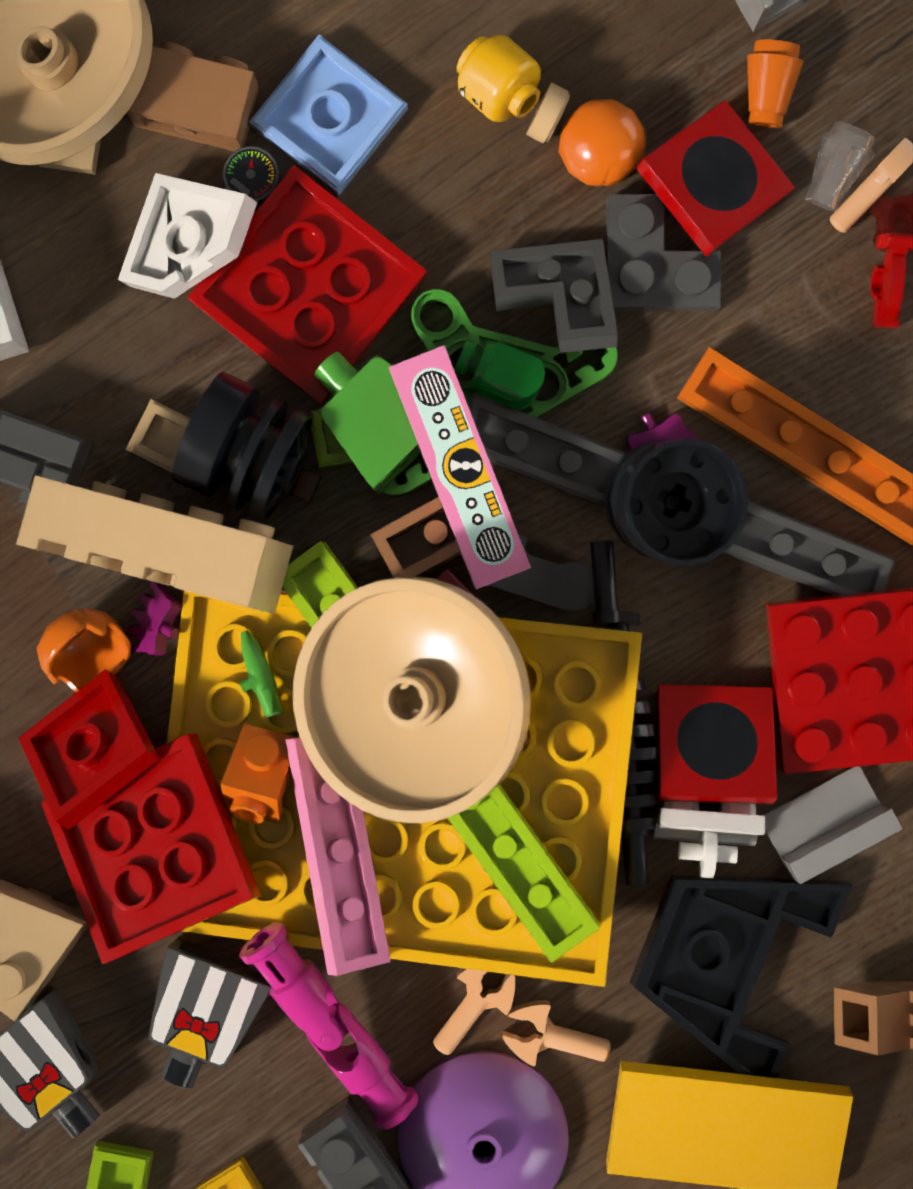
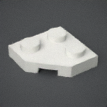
(185, 235)

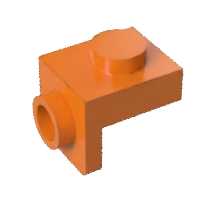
(257, 775)

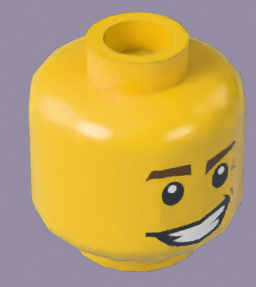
(499, 78)

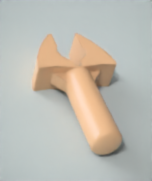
(873, 186)
(472, 1007)
(551, 1036)

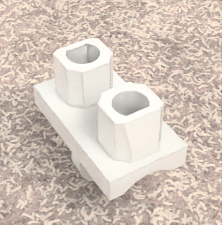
(730, 825)

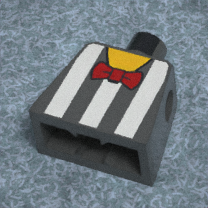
(202, 1009)
(45, 1068)

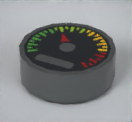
(252, 173)

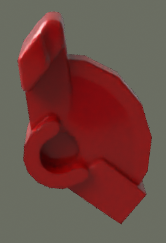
(889, 279)

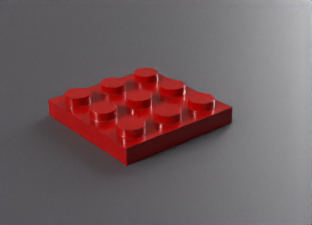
(308, 283)
(843, 679)
(156, 854)

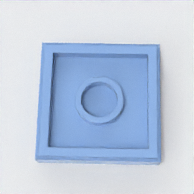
(328, 115)

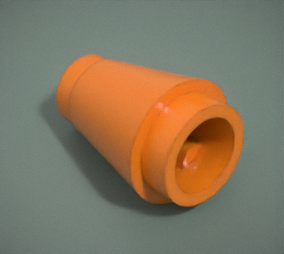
(771, 80)

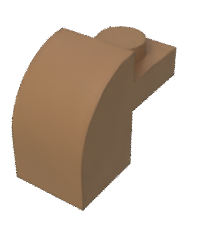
(874, 1016)

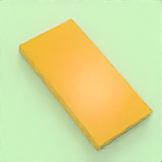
(727, 1128)

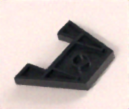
(711, 949)

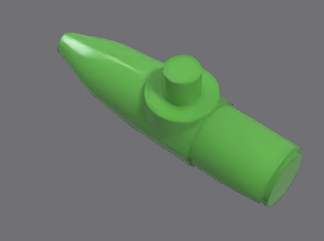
(259, 676)

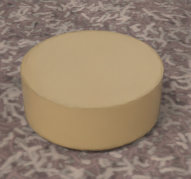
(548, 113)

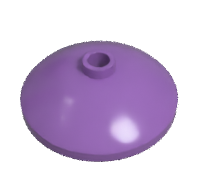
(490, 1100)

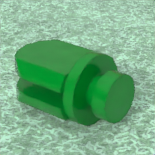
(502, 373)

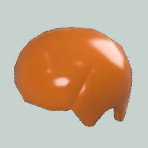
(602, 142)
(82, 646)

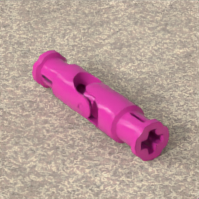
(311, 1005)

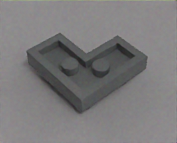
(646, 275)
(565, 276)

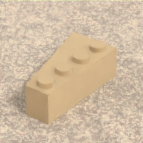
(156, 543)
(33, 944)

